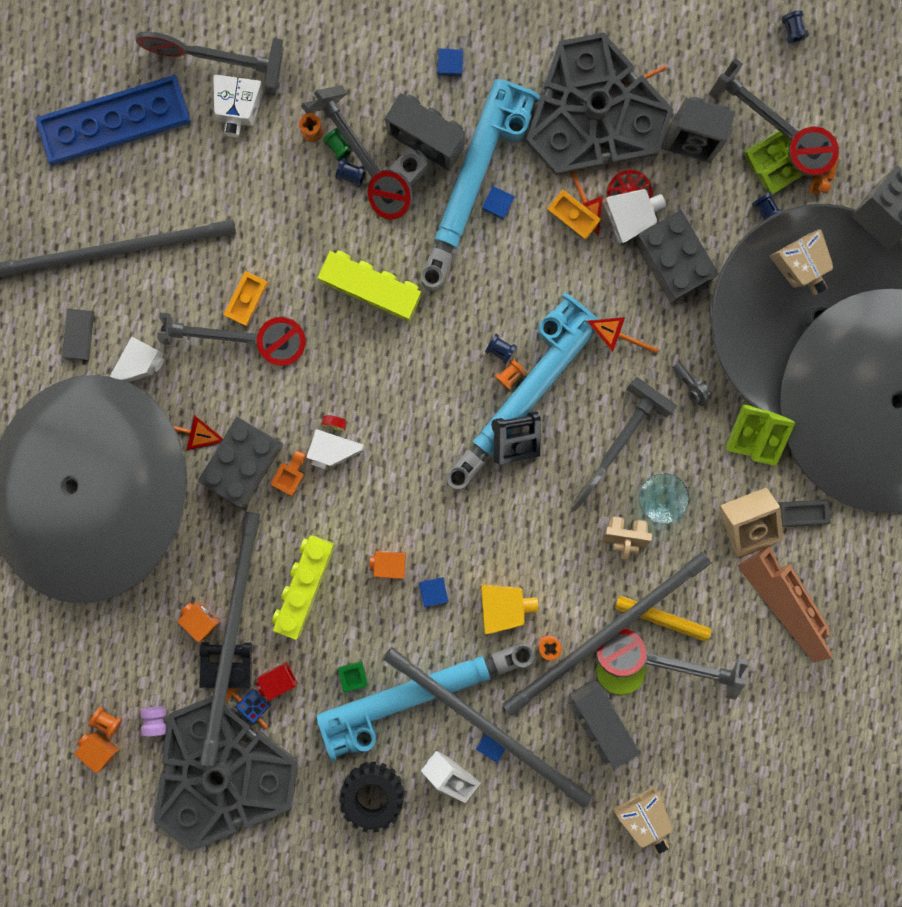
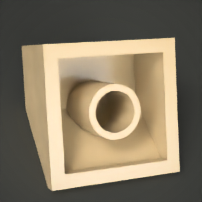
(752, 521)

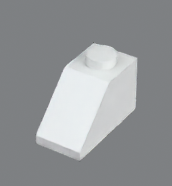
(137, 361)
(331, 449)
(450, 777)

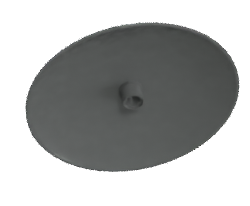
(760, 313)
(841, 401)
(128, 495)

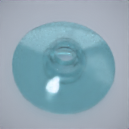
(676, 495)

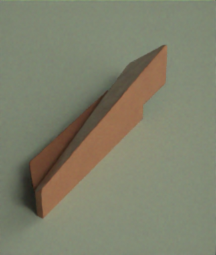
(789, 602)

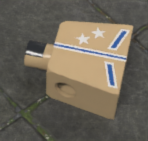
(805, 262)
(646, 819)

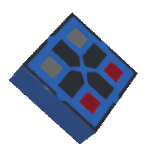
(252, 706)

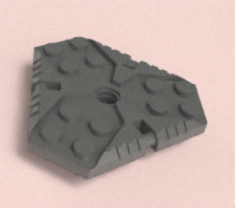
(571, 131)
(256, 778)

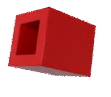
(276, 681)

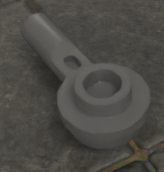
(698, 391)

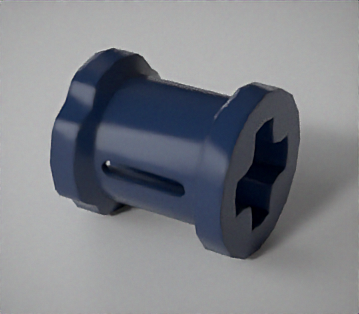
(795, 26)
(350, 172)
(766, 206)
(500, 348)

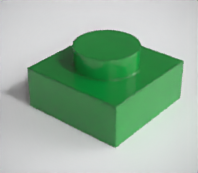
(353, 676)

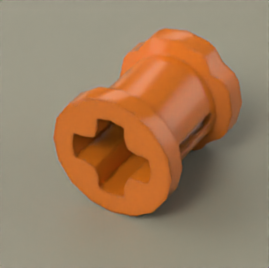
(316, 133)
(510, 375)
(549, 655)
(105, 722)

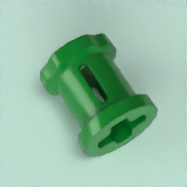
(337, 144)

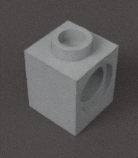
(416, 158)

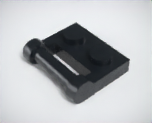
(520, 445)
(240, 671)

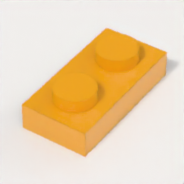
(574, 214)
(246, 298)

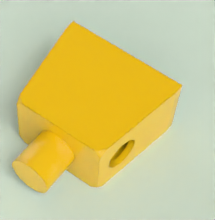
(505, 607)

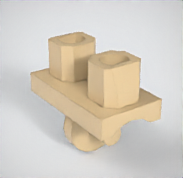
(627, 540)

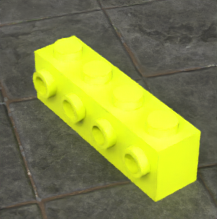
(370, 286)
(304, 586)

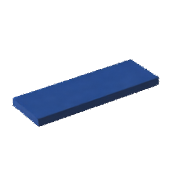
(113, 120)

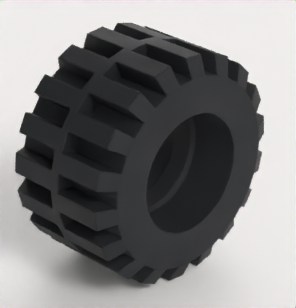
(364, 816)

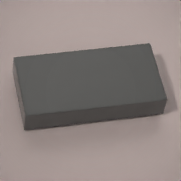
(78, 334)
(805, 512)

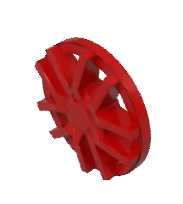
(630, 186)

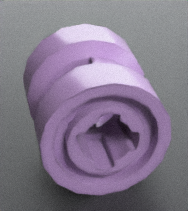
(153, 721)

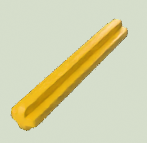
(667, 620)

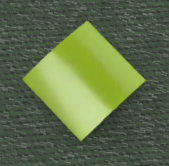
(772, 163)
(760, 434)

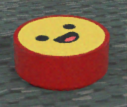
(334, 422)

